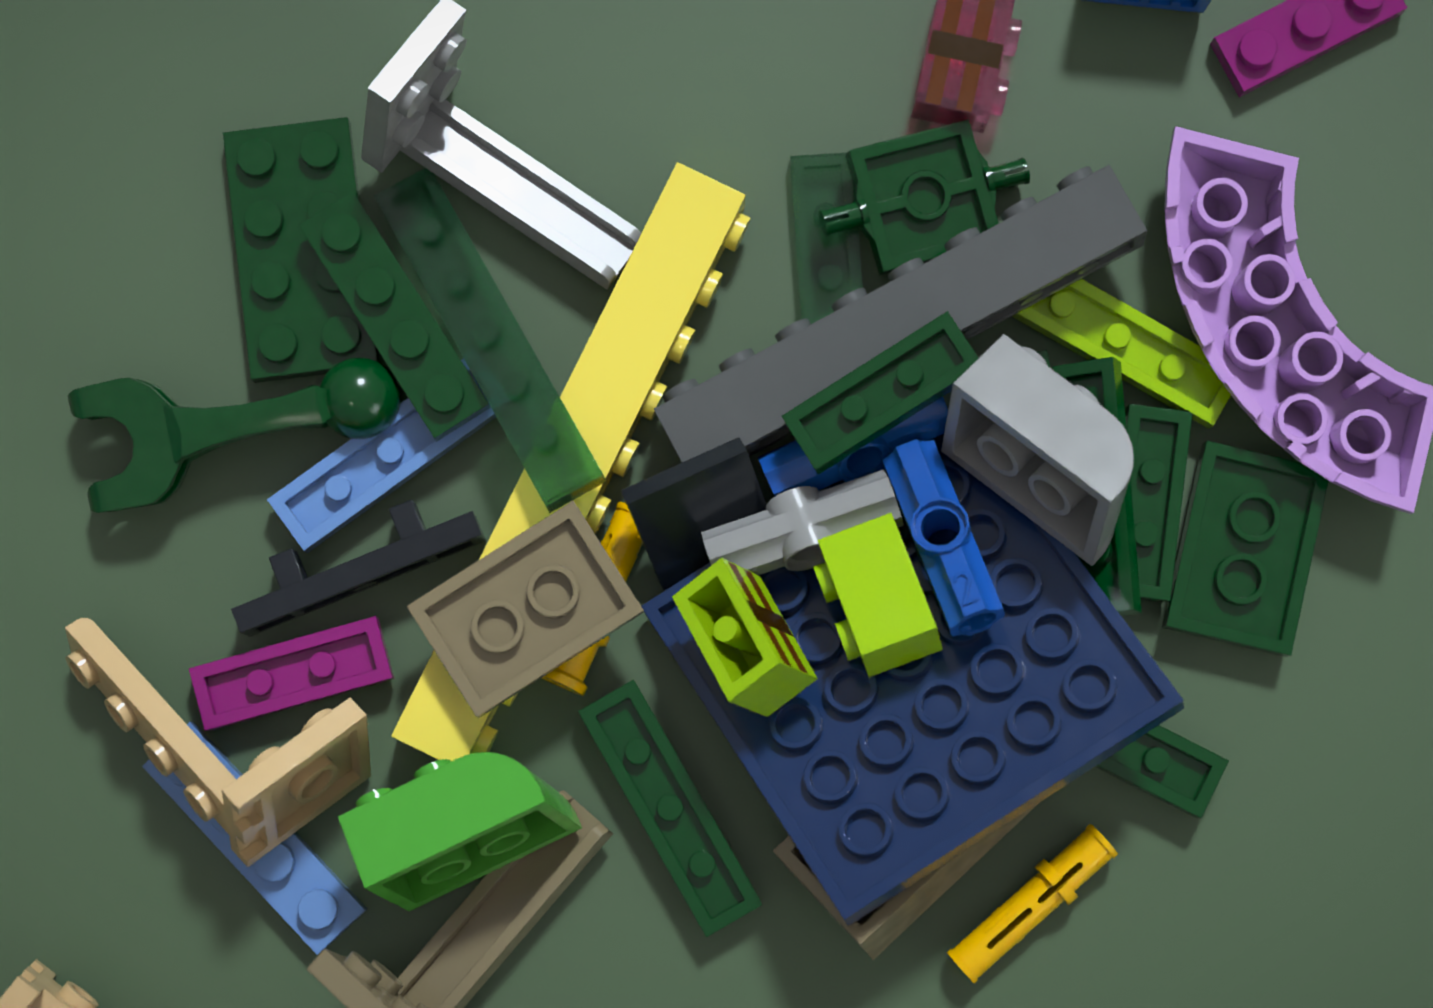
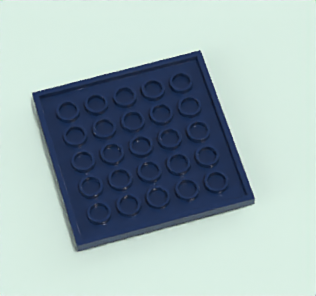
(940, 752)

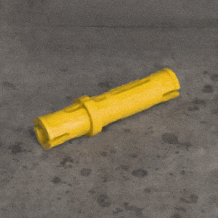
(1033, 902)

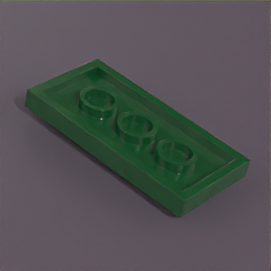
(289, 301)

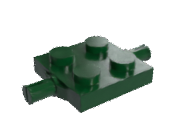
(921, 193)

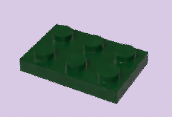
(1246, 549)

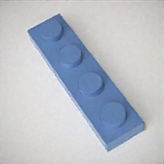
(364, 474)
(287, 877)

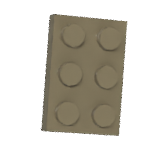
(525, 609)

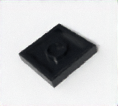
(688, 500)

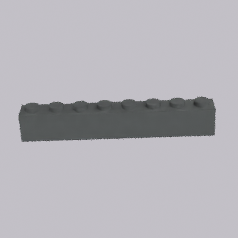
(976, 280)

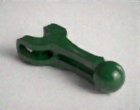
(354, 399)

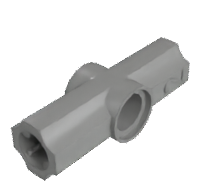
(794, 522)

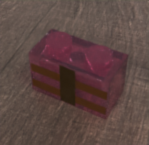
(964, 62)

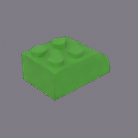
(452, 826)

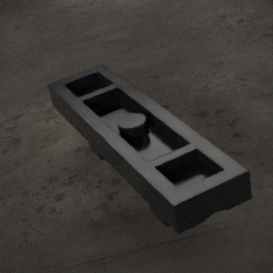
(305, 594)

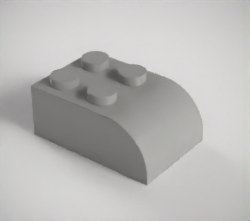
(1041, 446)

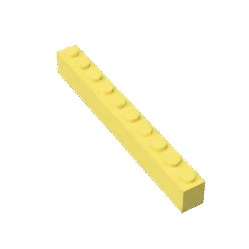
(606, 399)

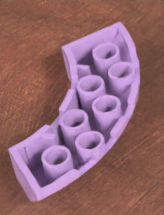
(1273, 333)

